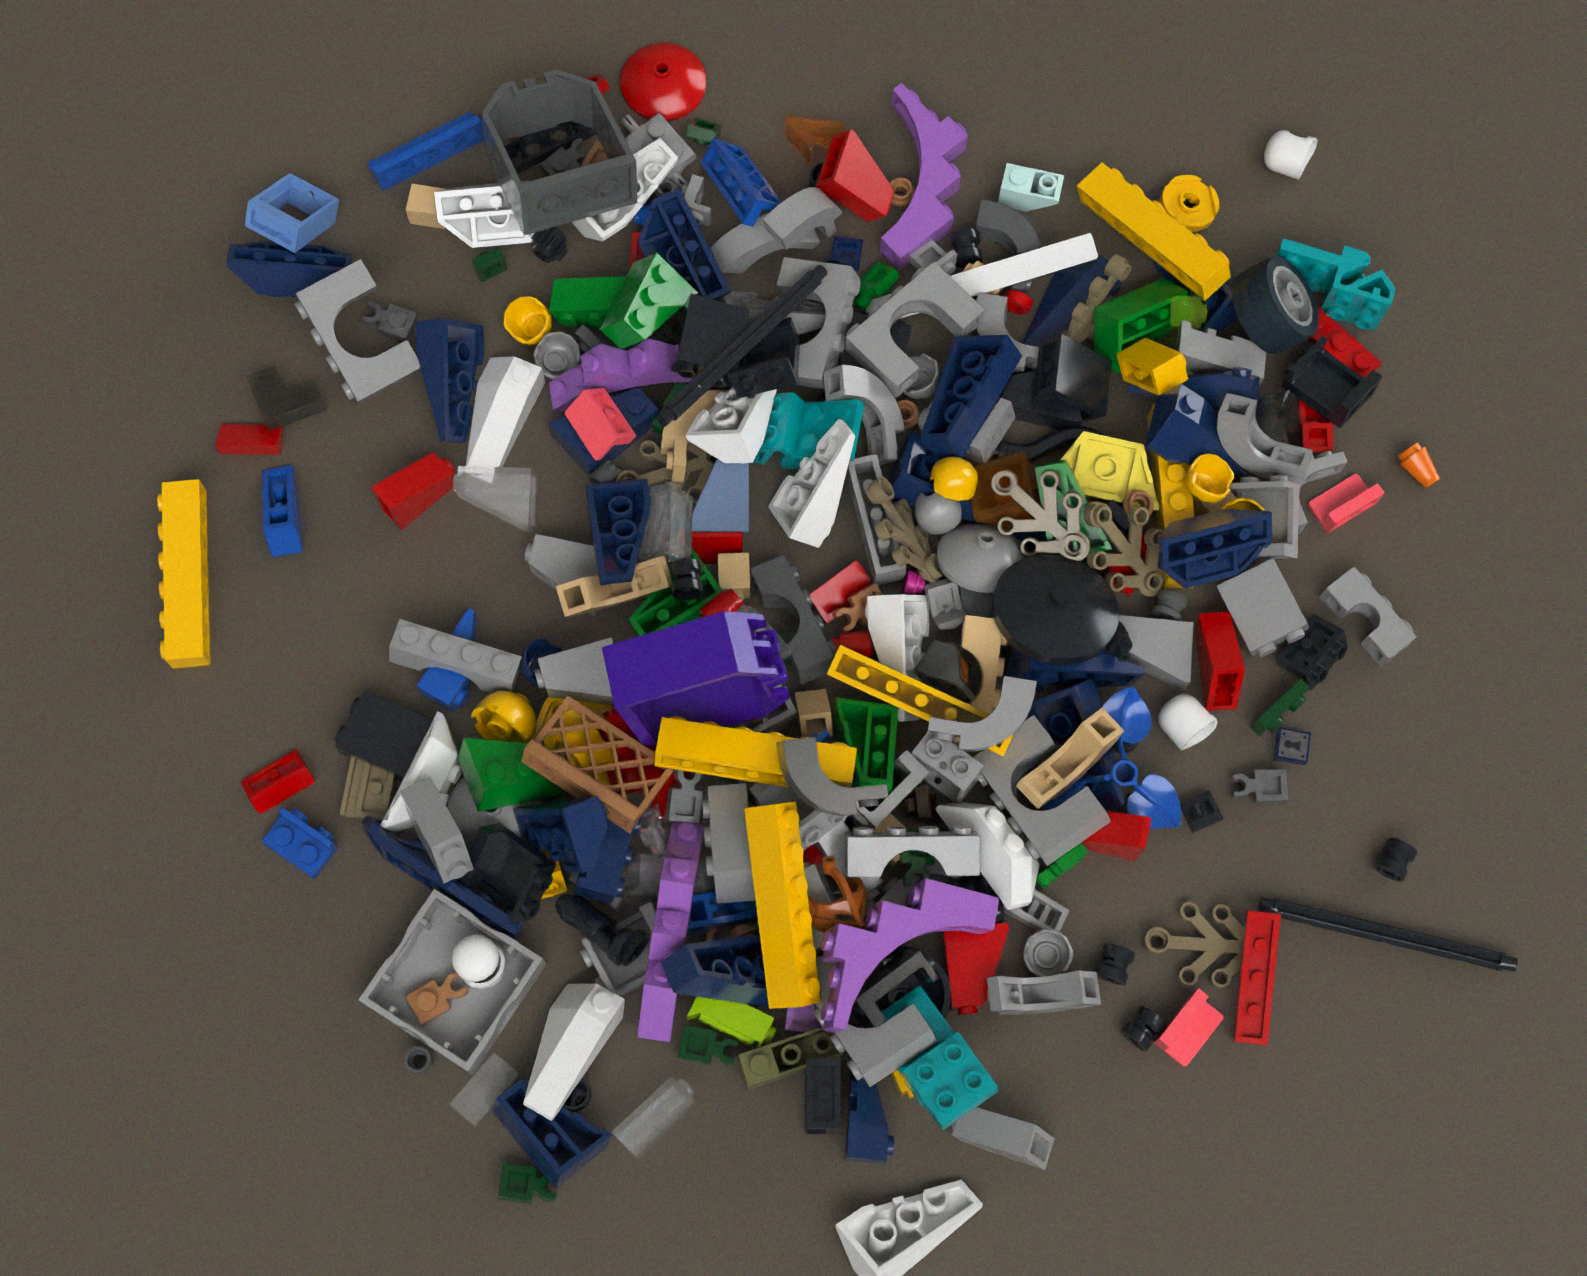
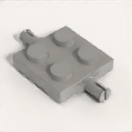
(657, 128)

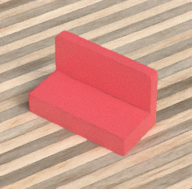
(598, 422)
(1344, 502)
(1189, 1028)

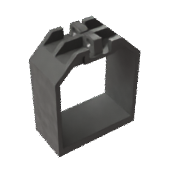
(571, 193)

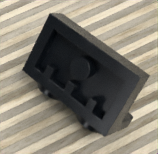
(1315, 652)

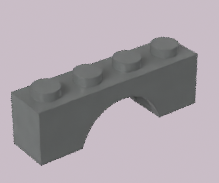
(778, 588)

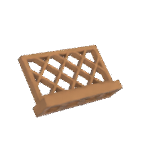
(577, 781)

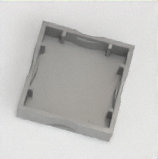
(425, 954)

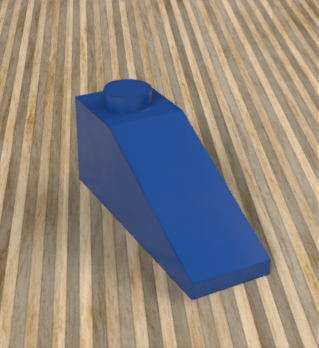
(281, 511)
(446, 686)
(707, 914)

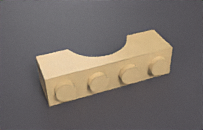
(983, 641)

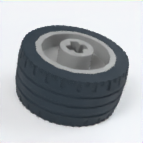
(1275, 305)

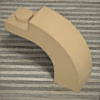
(674, 440)
(588, 595)
(1072, 760)

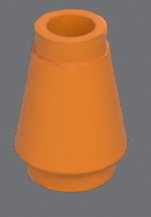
(1419, 465)

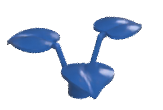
(1155, 794)

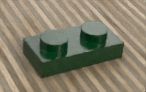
(1272, 717)

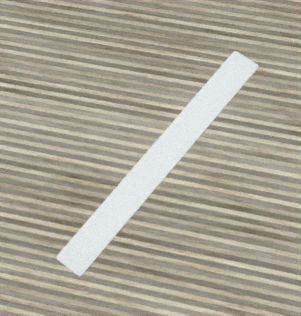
(1020, 267)

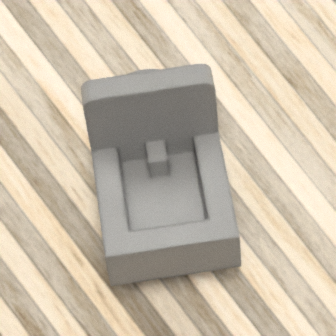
(693, 195)
(933, 253)
(944, 604)

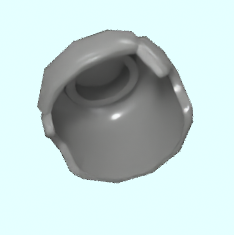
(556, 354)
(928, 377)
(936, 513)
(1047, 953)

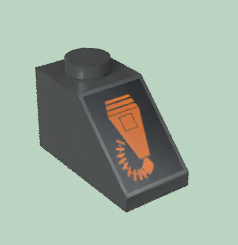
(947, 670)

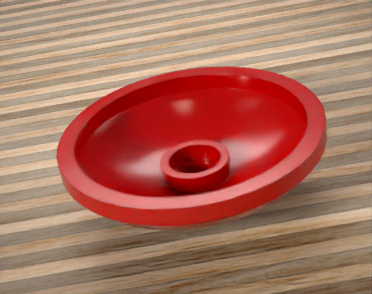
(667, 93)

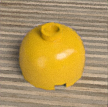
(505, 717)

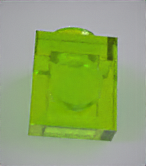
(1187, 309)

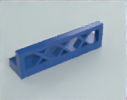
(427, 150)
(739, 181)

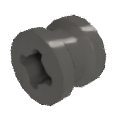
(1169, 605)

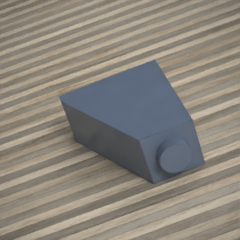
(724, 500)

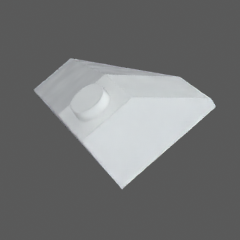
(501, 408)
(733, 426)
(810, 499)
(897, 633)
(571, 1040)
(902, 1232)

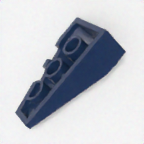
(1104, 669)
(1062, 715)
(866, 1124)

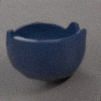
(534, 650)

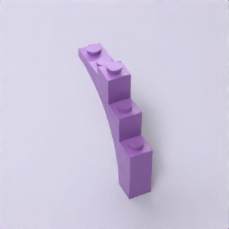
(939, 179)
(616, 370)
(669, 928)
(858, 951)

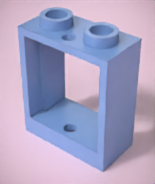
(267, 220)

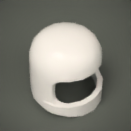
(1289, 153)
(1186, 721)
(476, 959)

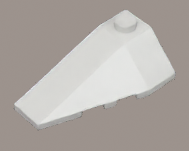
(652, 167)

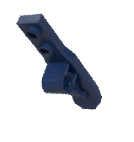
(414, 860)

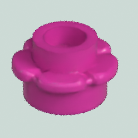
(913, 583)

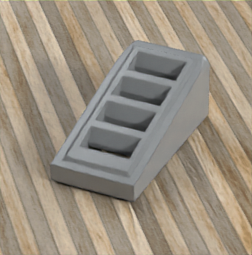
(1048, 904)

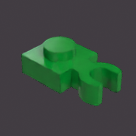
(875, 282)
(1061, 865)

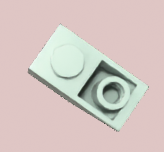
(1029, 188)

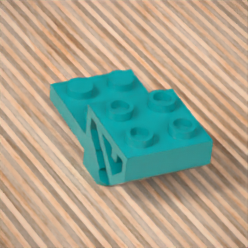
(1342, 279)
(799, 426)
(948, 1074)

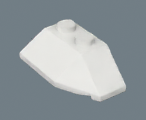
(479, 215)
(434, 759)
(1003, 855)

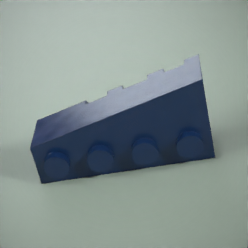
(967, 392)
(720, 970)

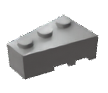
(1211, 353)
(729, 843)

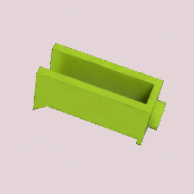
(735, 1020)

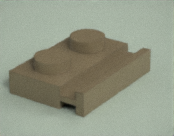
(367, 791)

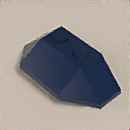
(679, 241)
(280, 272)
(1213, 545)

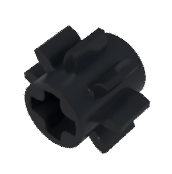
(549, 244)

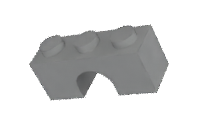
(1355, 594)

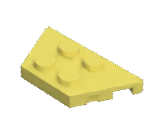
(1110, 467)

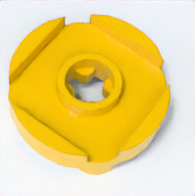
(1190, 188)

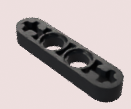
(548, 145)

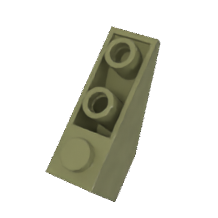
(785, 1057)

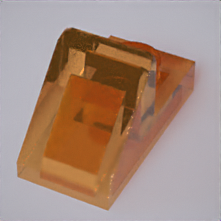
(809, 132)

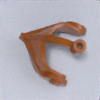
(851, 903)

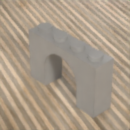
(928, 293)
(837, 295)
(323, 304)
(1048, 831)
(878, 1049)

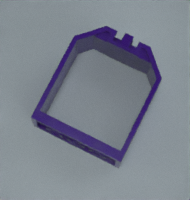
(697, 671)

